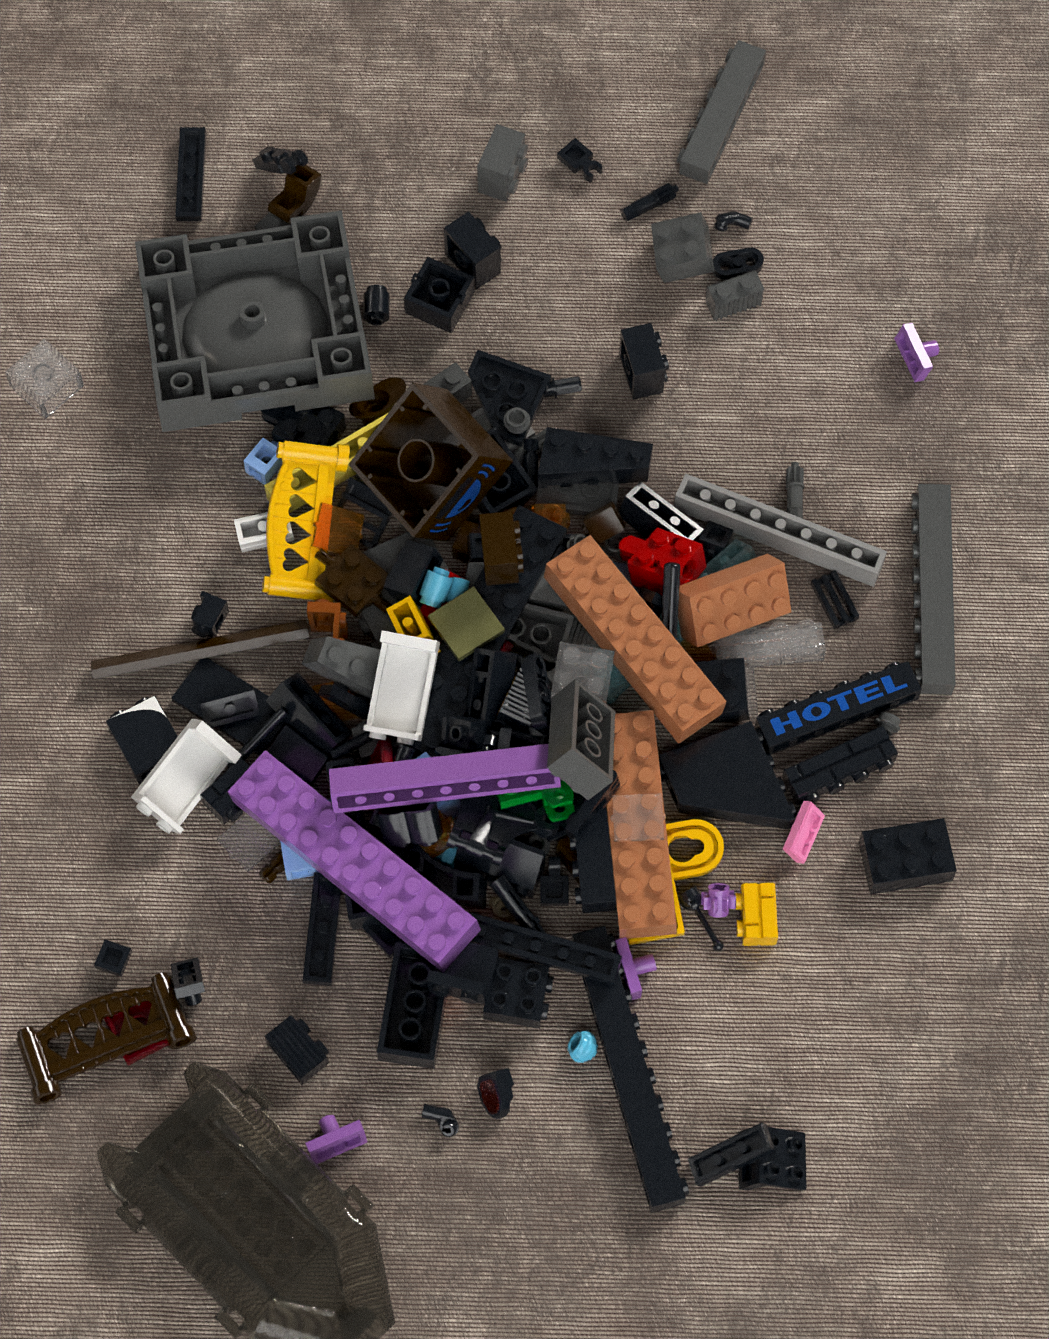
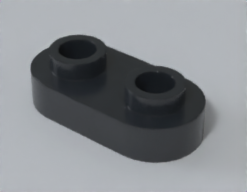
(736, 262)

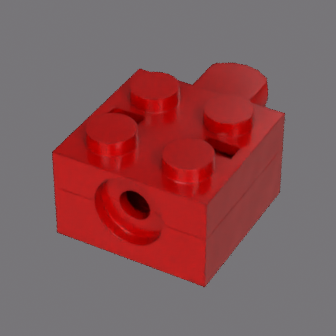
(648, 558)

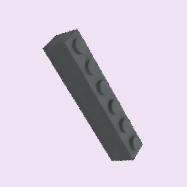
(722, 111)

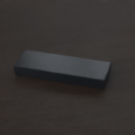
(731, 1154)

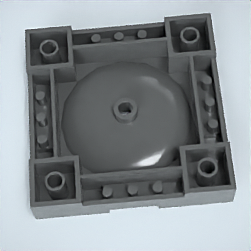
(253, 322)

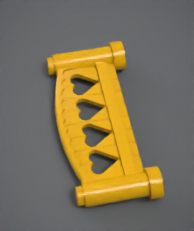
(320, 464)

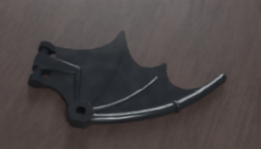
(489, 822)

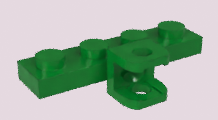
(551, 799)

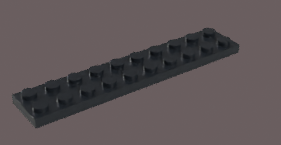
(451, 677)

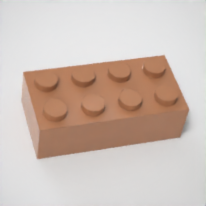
(733, 600)

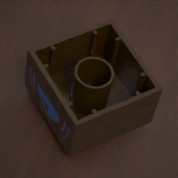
(430, 462)

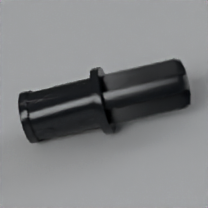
(564, 386)

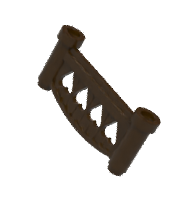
(164, 1022)

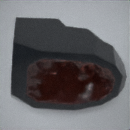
(496, 1092)

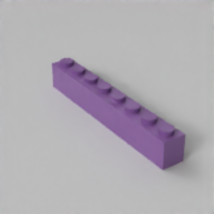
(441, 778)

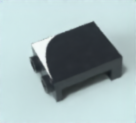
(142, 735)

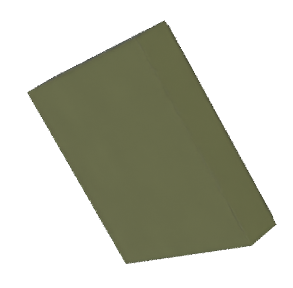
(466, 623)

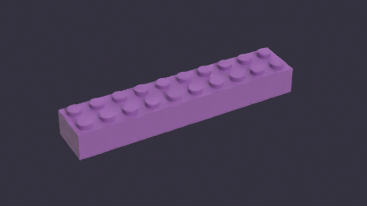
(354, 861)

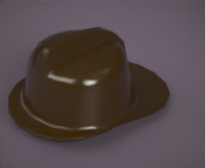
(386, 395)

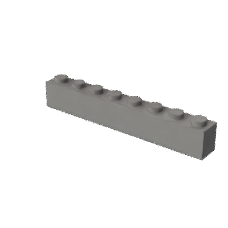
(780, 530)

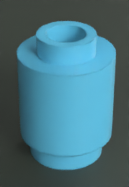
(435, 587)

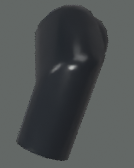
(734, 218)
(443, 1117)

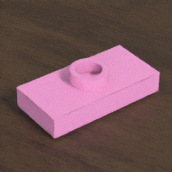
(803, 832)

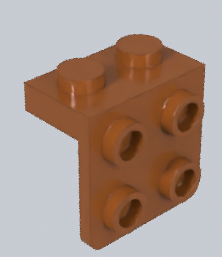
(327, 617)

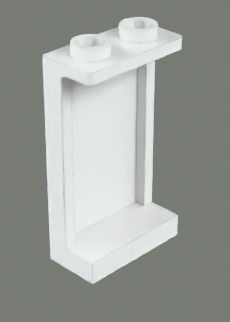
(402, 687)
(183, 774)

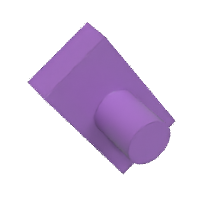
(915, 352)
(633, 967)
(335, 1139)

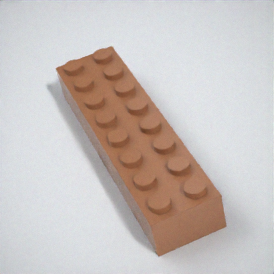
(642, 644)
(640, 867)

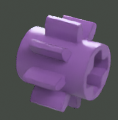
(718, 900)

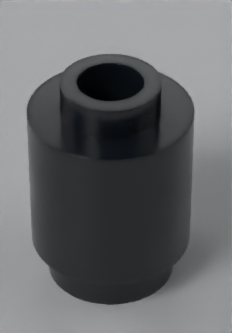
(376, 305)

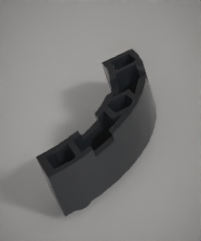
(460, 886)

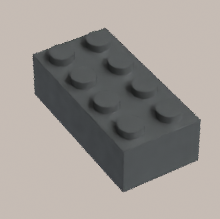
(581, 740)

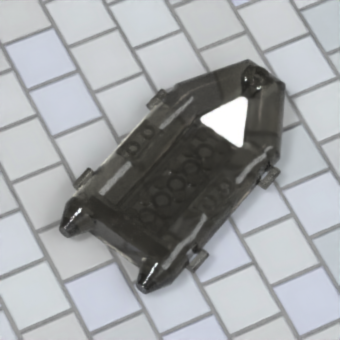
(253, 1217)

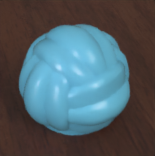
(582, 1046)

